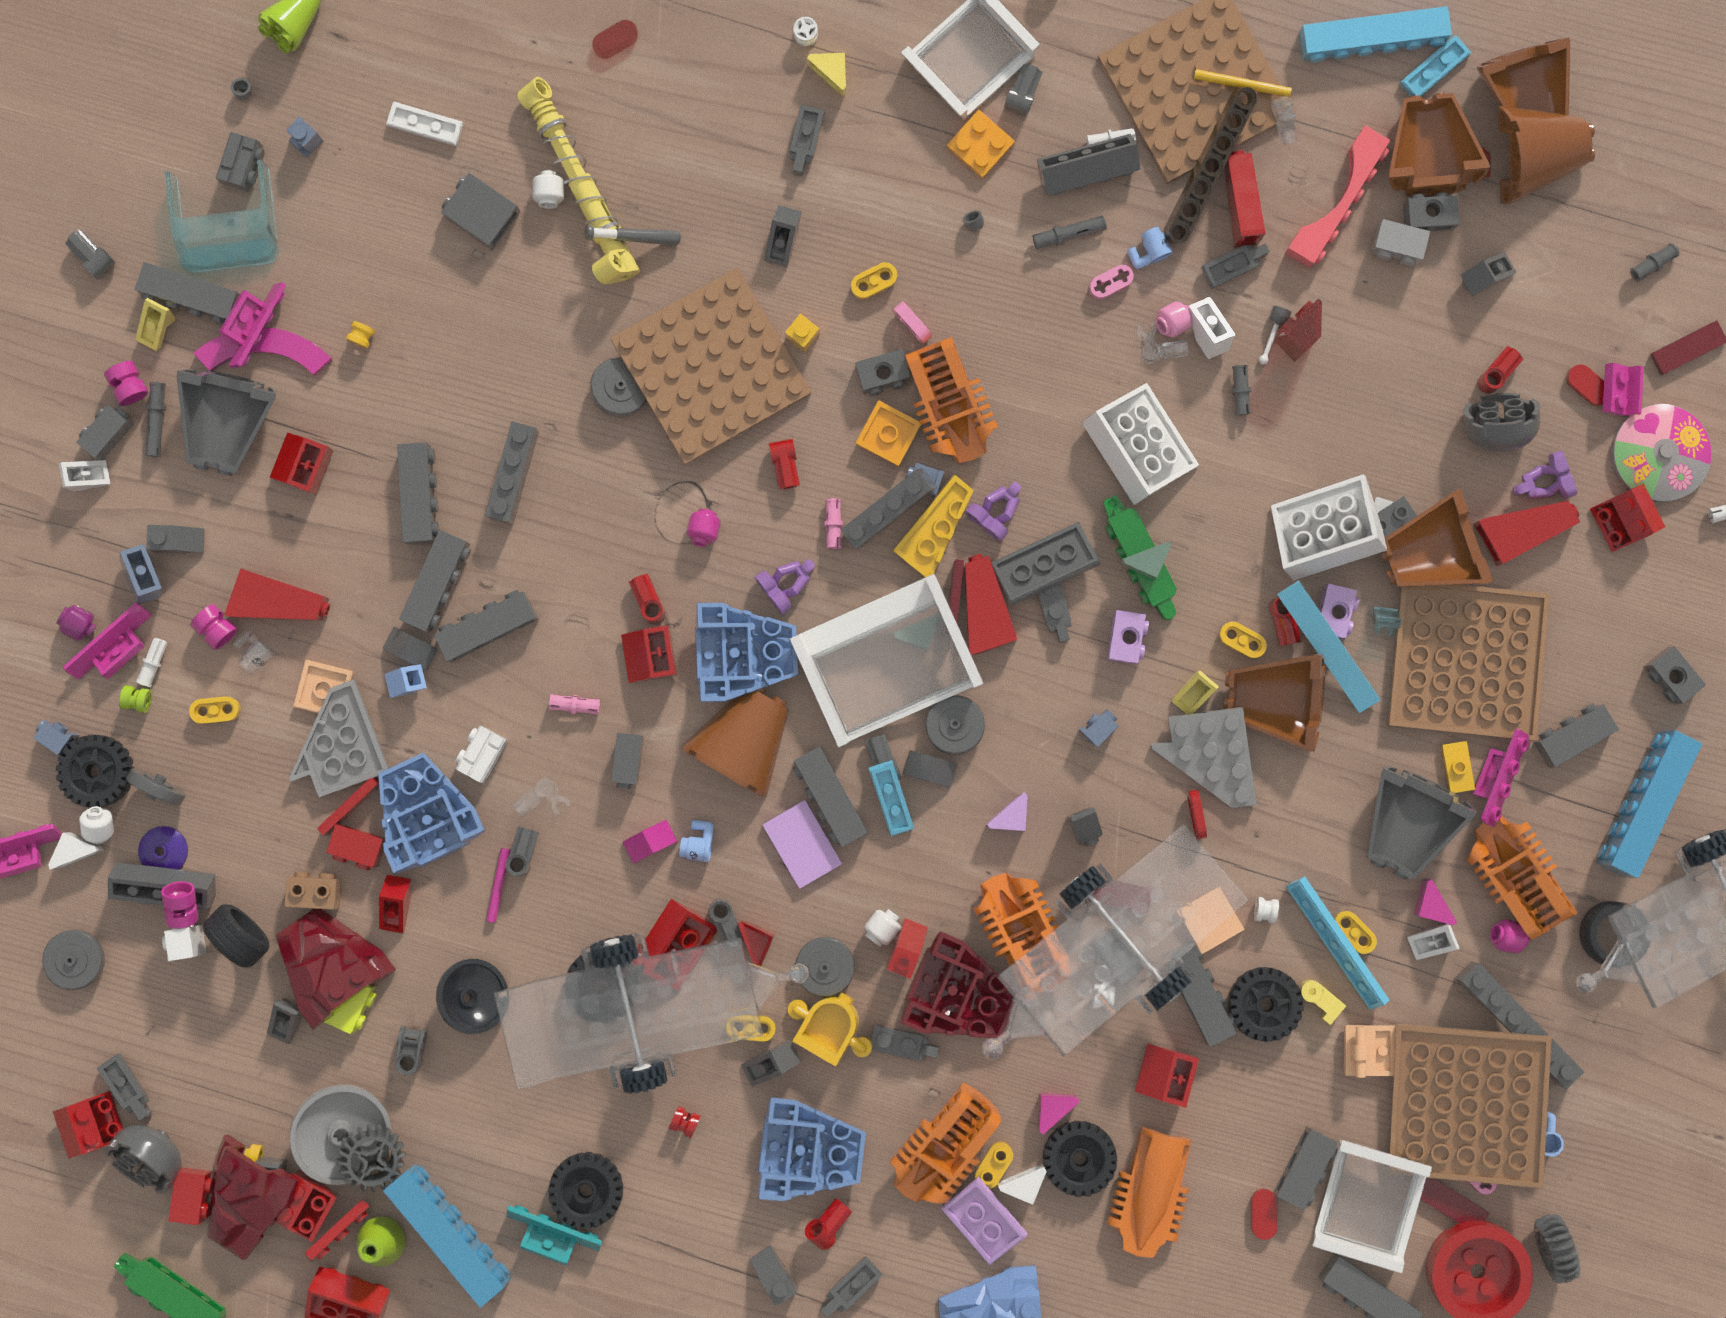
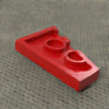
(337, 1232)

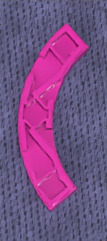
(272, 341)

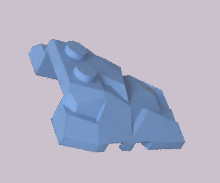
(740, 652)
(423, 814)
(806, 1151)
(1000, 1296)

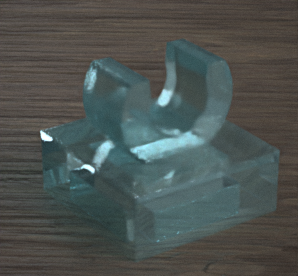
(1386, 618)

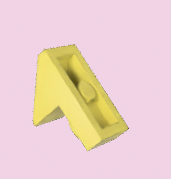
(153, 324)

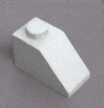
(1210, 328)

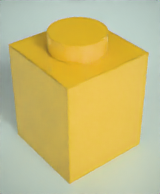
(802, 333)

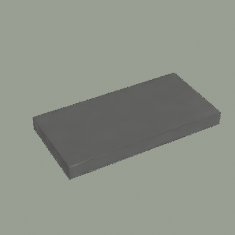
(1045, 563)

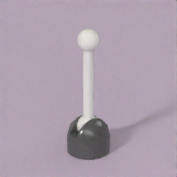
(1279, 317)

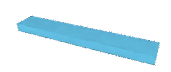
(1327, 643)
(1337, 943)

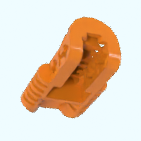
(950, 402)
(1520, 876)
(1014, 915)
(945, 1148)
(1151, 1193)

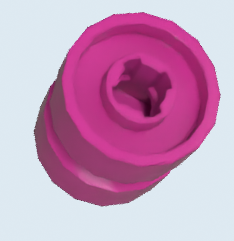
(126, 383)
(214, 627)
(179, 904)

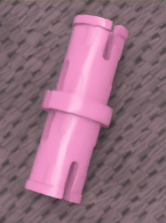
(833, 523)
(574, 704)

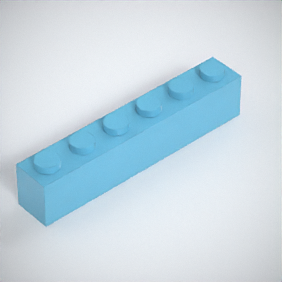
(1375, 33)

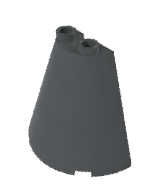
(220, 417)
(1413, 822)

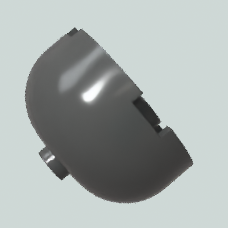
(1502, 434)
(151, 1147)

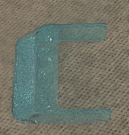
(224, 238)

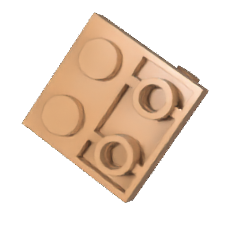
(1369, 1050)

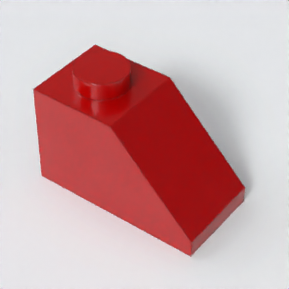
(394, 903)

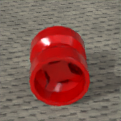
(684, 1122)

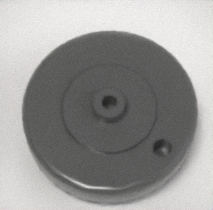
(615, 389)
(955, 725)
(155, 787)
(73, 959)
(829, 966)

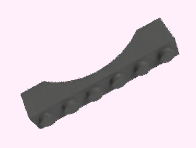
(1515, 1019)

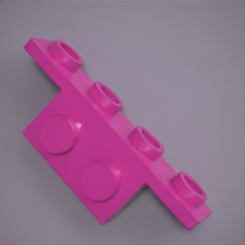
(247, 320)
(112, 646)
(1497, 776)
(22, 850)

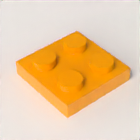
(980, 144)
(888, 433)

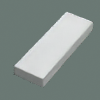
(425, 124)

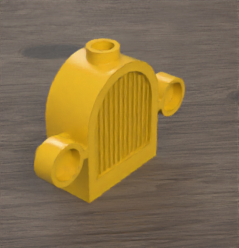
(829, 1028)

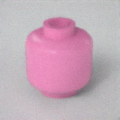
(1173, 319)

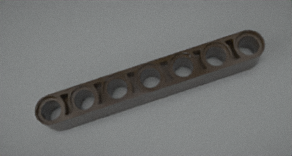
(1219, 158)

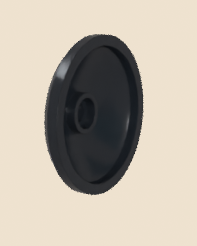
(479, 981)

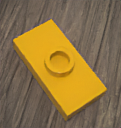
(1457, 767)

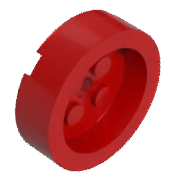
(1497, 1291)

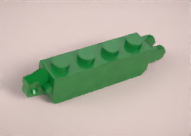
(1132, 537)
(166, 1289)

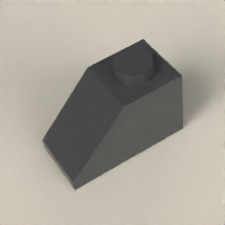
(782, 235)
(1487, 273)
(175, 539)
(1085, 826)
(771, 1063)
(774, 1275)

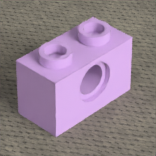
(1343, 598)
(1118, 649)

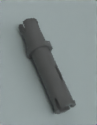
(1068, 232)
(155, 419)

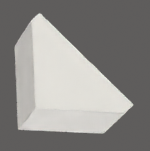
(84, 475)
(72, 849)
(1433, 941)
(1024, 1184)

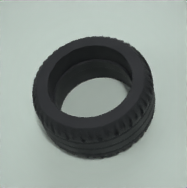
(1589, 928)
(236, 936)

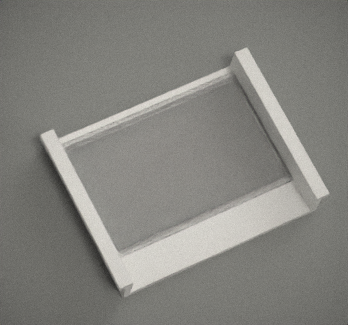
(886, 660)

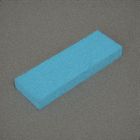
(1435, 67)
(891, 798)

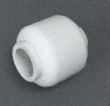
(548, 189)
(96, 825)
(882, 927)

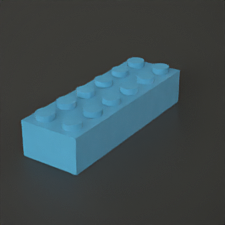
(1648, 803)
(448, 1234)

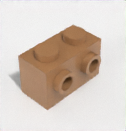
(313, 892)

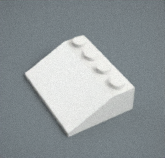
(1140, 443)
(1328, 528)

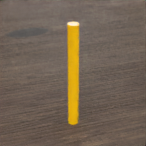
(1241, 82)

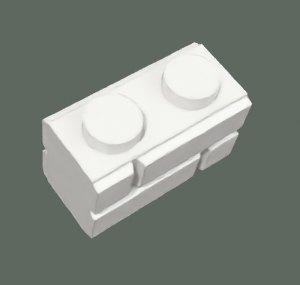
(481, 753)

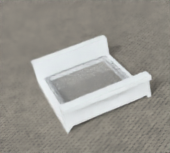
(973, 54)
(1370, 1205)

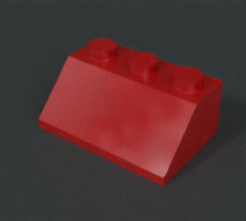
(678, 930)
(344, 1296)

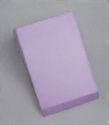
(1012, 816)

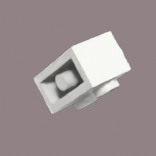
(184, 942)

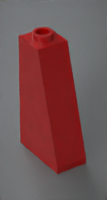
(1244, 200)
(1522, 530)
(270, 599)
(986, 610)
(907, 948)

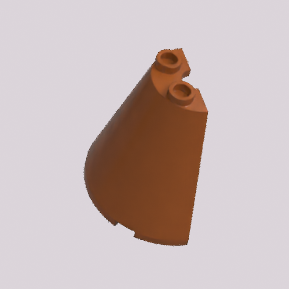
(1531, 77)
(1435, 148)
(1542, 149)
(1437, 548)
(1281, 698)
(743, 740)

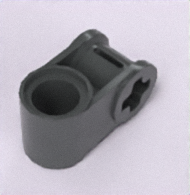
(411, 1048)

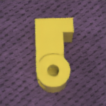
(1323, 999)

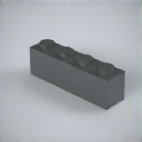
(1088, 164)
(185, 292)
(512, 473)
(417, 493)
(888, 508)
(435, 581)
(486, 626)
(830, 796)
(145, 884)
(1205, 1003)
(1364, 1291)

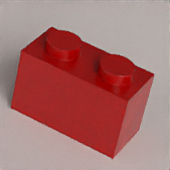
(355, 846)
(191, 1196)

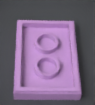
(802, 844)
(984, 1220)

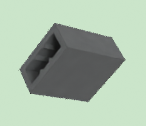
(480, 211)

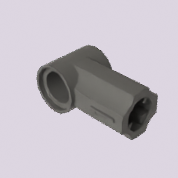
(1021, 96)
(91, 255)
(880, 752)
(522, 848)
(727, 925)

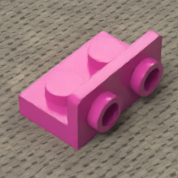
(1623, 389)

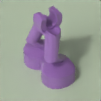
(1564, 480)
(991, 525)
(770, 584)

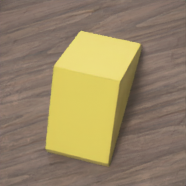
(830, 68)
(1194, 693)

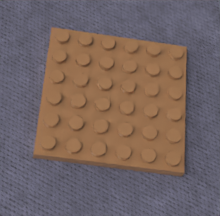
(1159, 88)
(710, 366)
(1469, 660)
(1471, 1103)

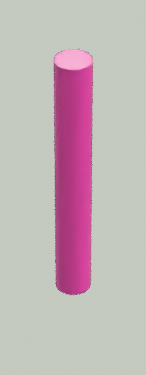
(498, 885)

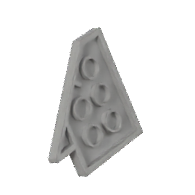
(341, 743)
(1213, 753)

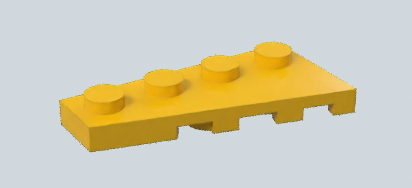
(929, 536)

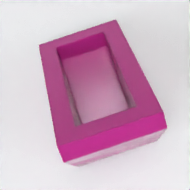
(650, 841)
(1432, 905)
(1053, 1108)

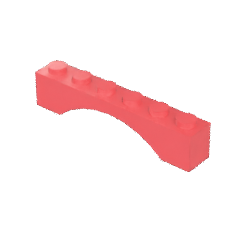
(1363, 155)

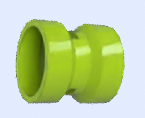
(135, 699)

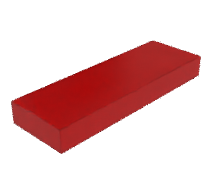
(349, 806)

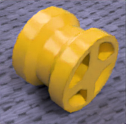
(360, 334)

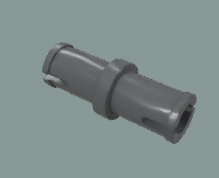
(1654, 262)
(1241, 390)

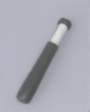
(651, 236)

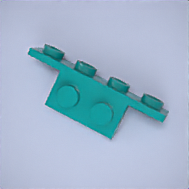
(549, 1238)

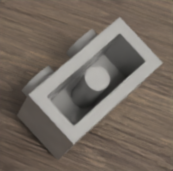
(1400, 242)

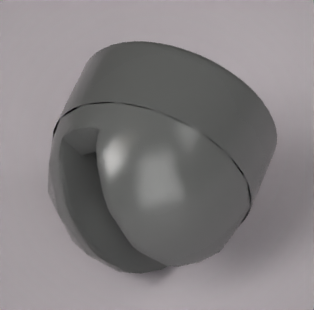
(243, 86)
(973, 220)

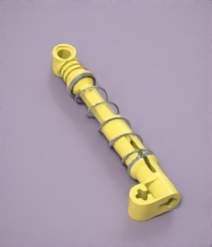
(618, 261)

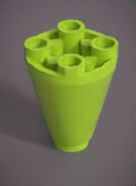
(288, 22)
(384, 1236)

